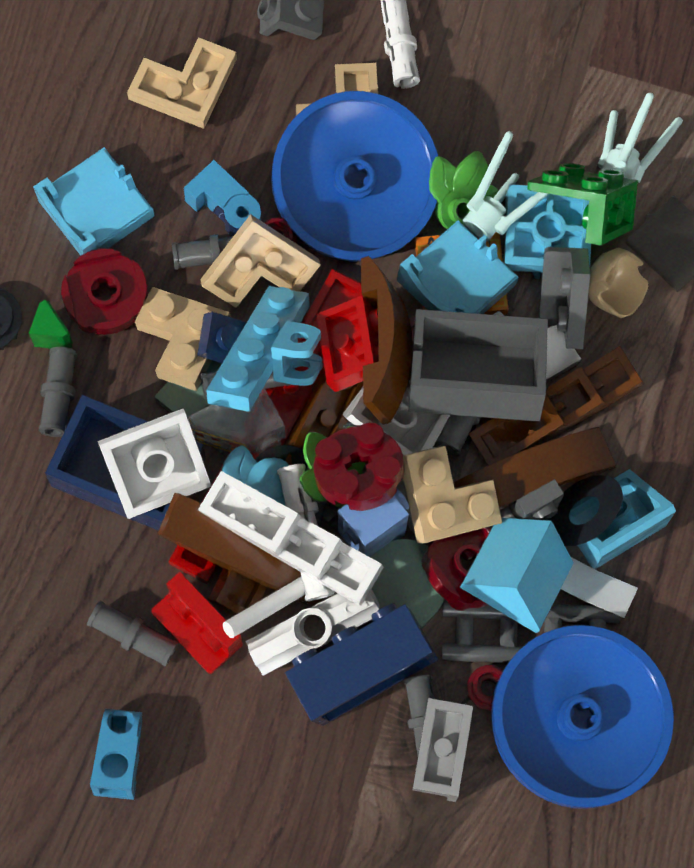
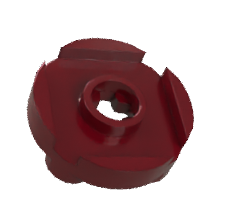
(83, 280)
(354, 445)
(445, 568)

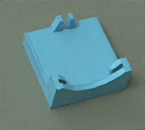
(94, 203)
(550, 223)
(457, 273)

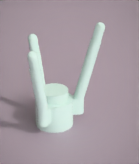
(624, 156)
(487, 214)

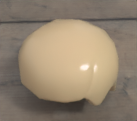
(617, 283)

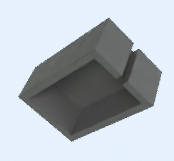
(478, 365)

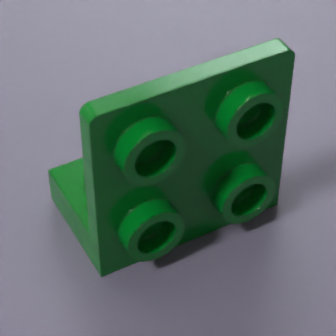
(609, 196)

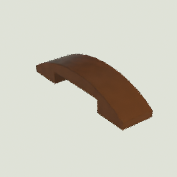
(386, 380)
(560, 459)

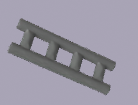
(467, 651)

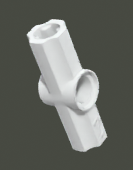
(288, 639)

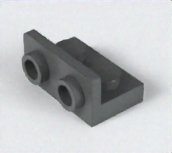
(566, 292)

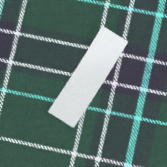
(599, 589)

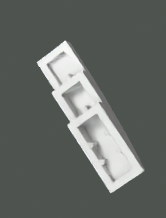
(291, 538)

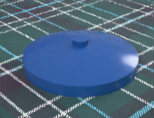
(354, 176)
(582, 717)

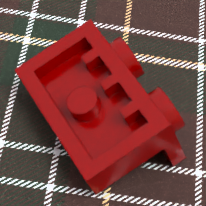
(348, 341)
(195, 624)

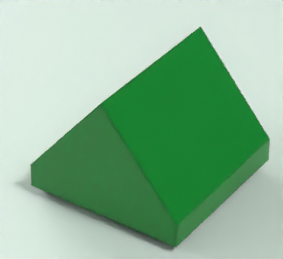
(48, 328)

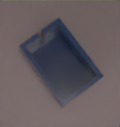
(80, 465)
(360, 664)

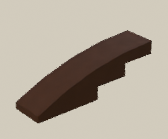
(565, 405)
(221, 546)

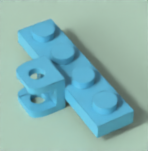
(268, 346)

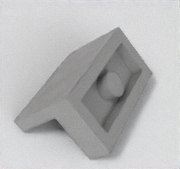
(443, 748)

